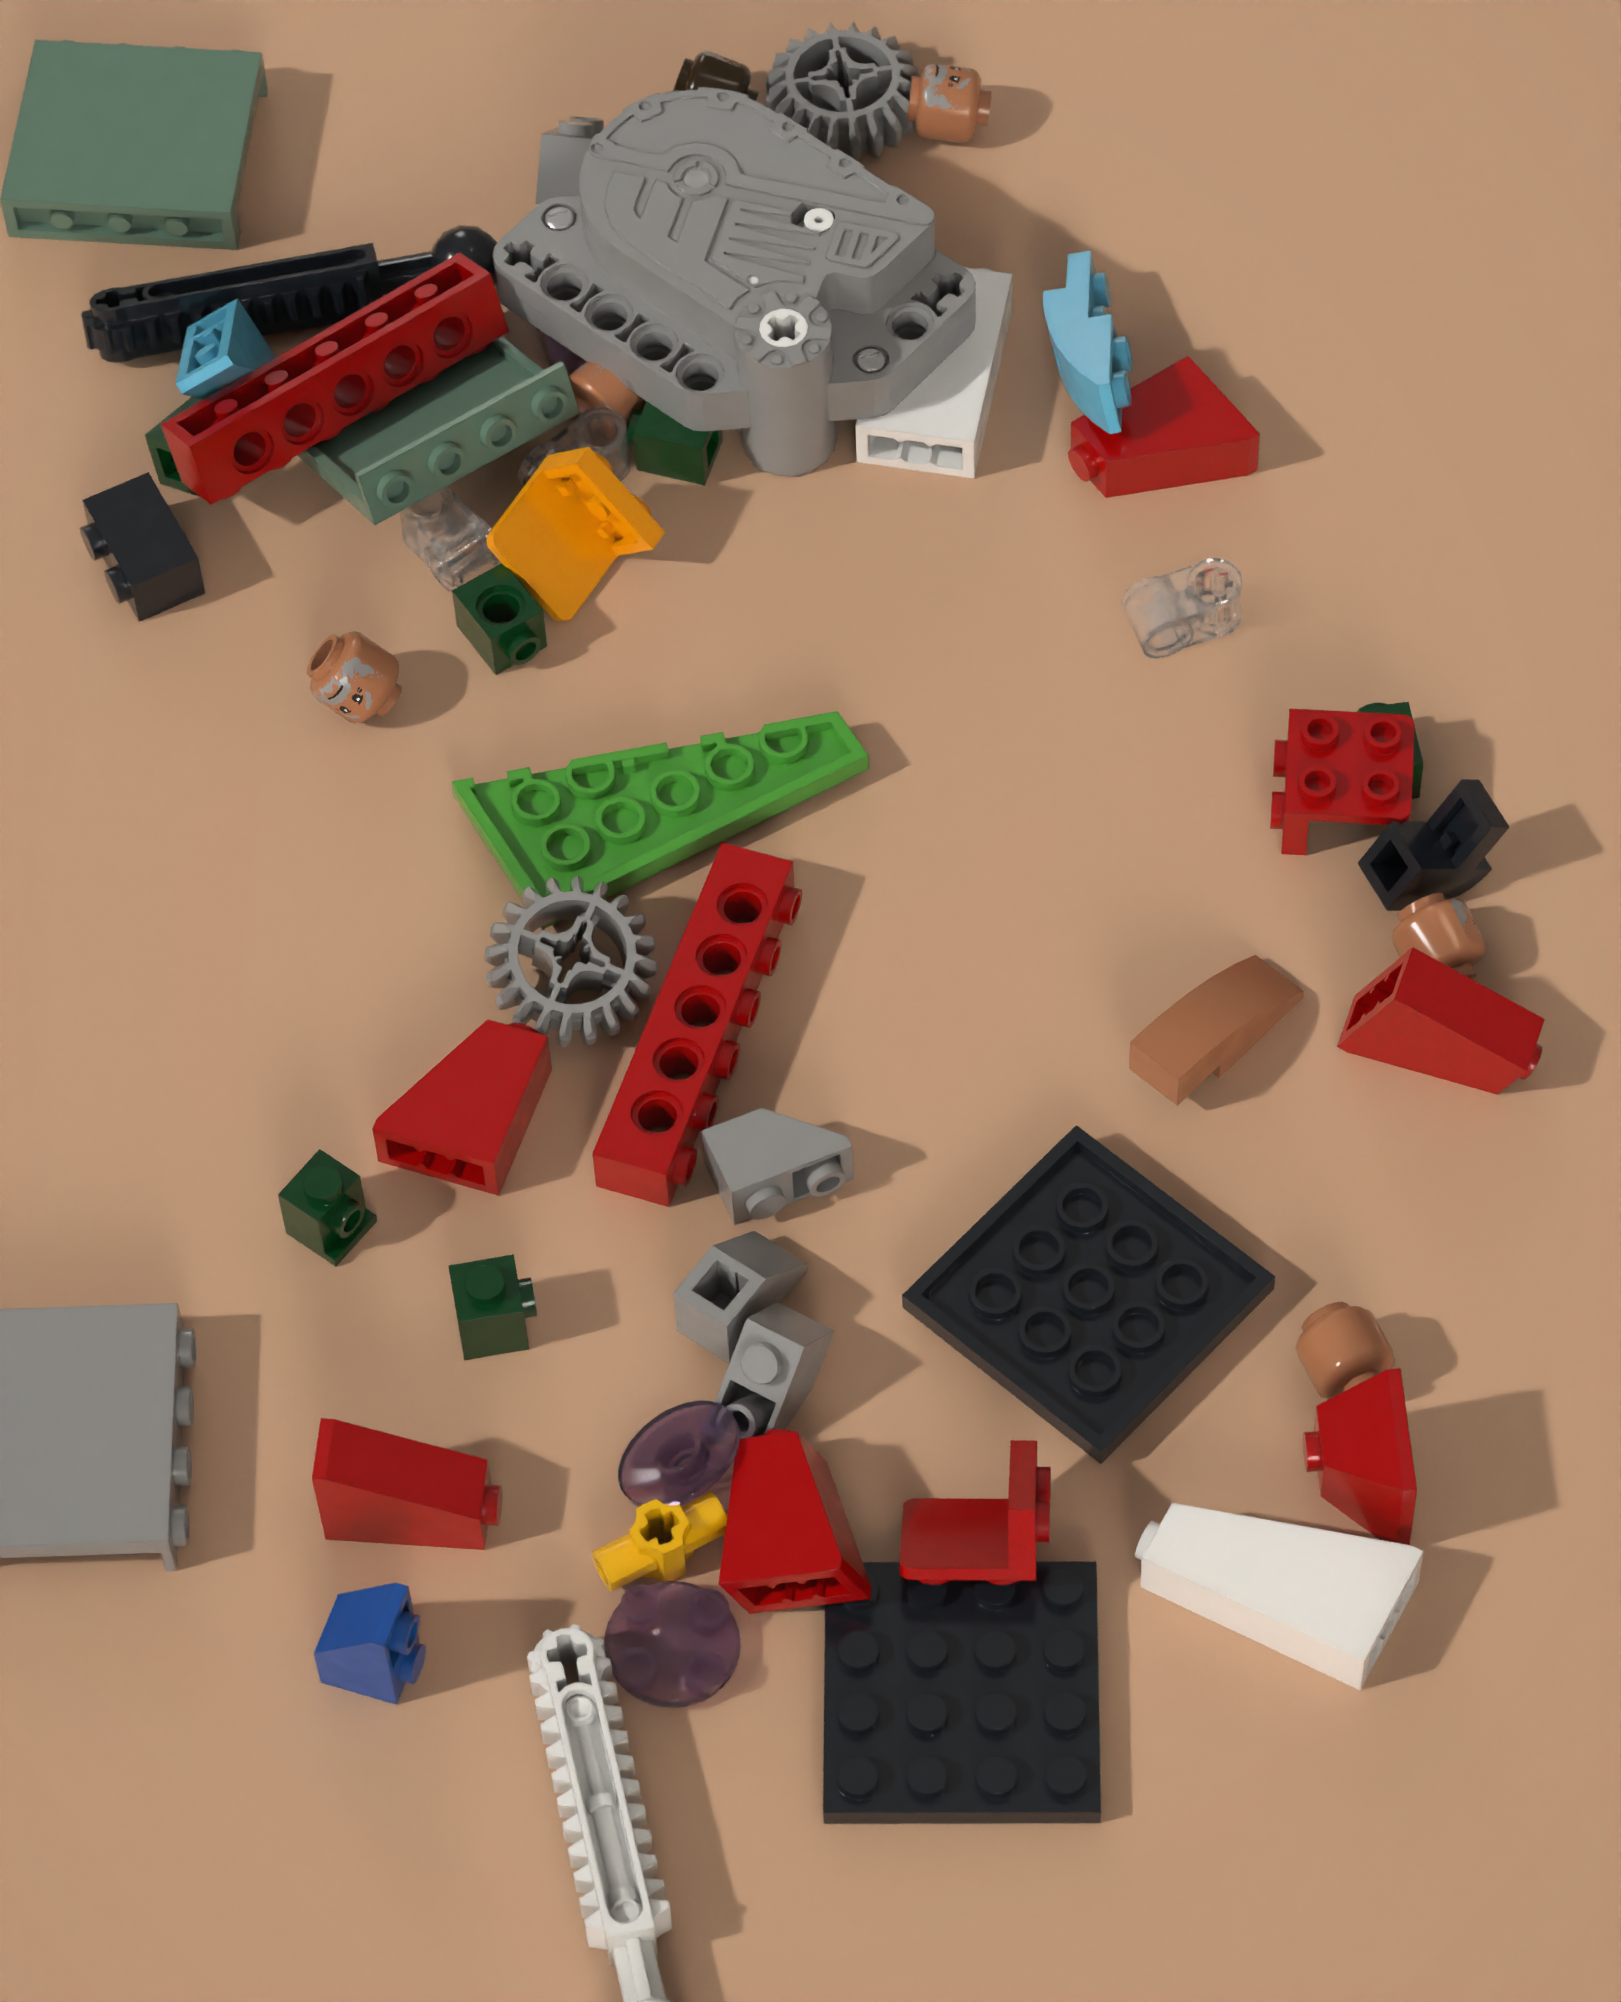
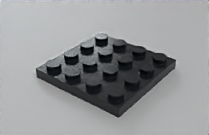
(1088, 1293)
(964, 1701)

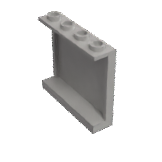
(94, 1430)

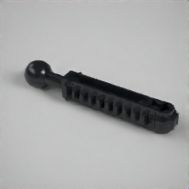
(274, 293)

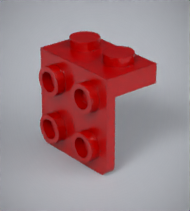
(1341, 772)
(980, 1536)

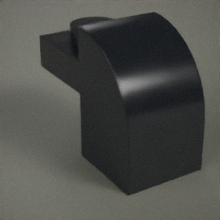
(1438, 853)

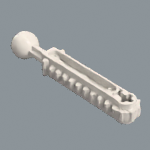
(621, 1900)

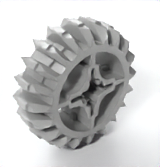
(845, 88)
(550, 949)

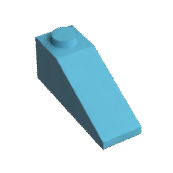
(220, 351)

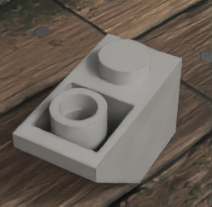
(562, 156)
(773, 1161)
(729, 1286)
(773, 1368)

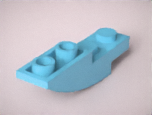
(1086, 344)

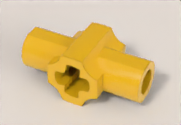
(639, 1551)

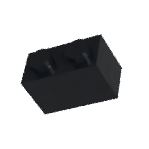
(142, 547)

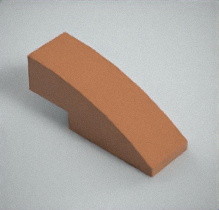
(1211, 1027)

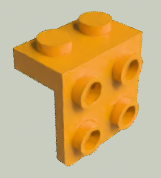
(570, 529)

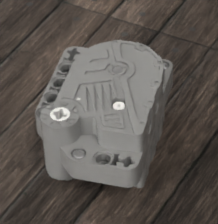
(739, 275)

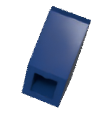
(371, 1643)

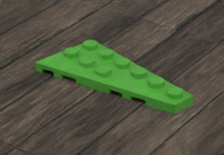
(652, 805)

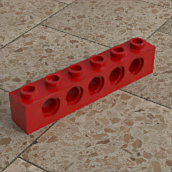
(335, 378)
(737, 888)

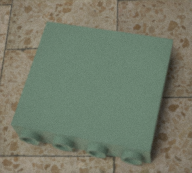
(132, 144)
(443, 430)

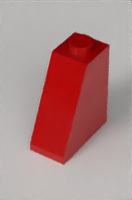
(1170, 437)
(1442, 1026)
(469, 1109)
(401, 1490)
(787, 1530)

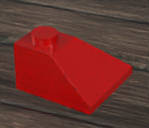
(1366, 1456)

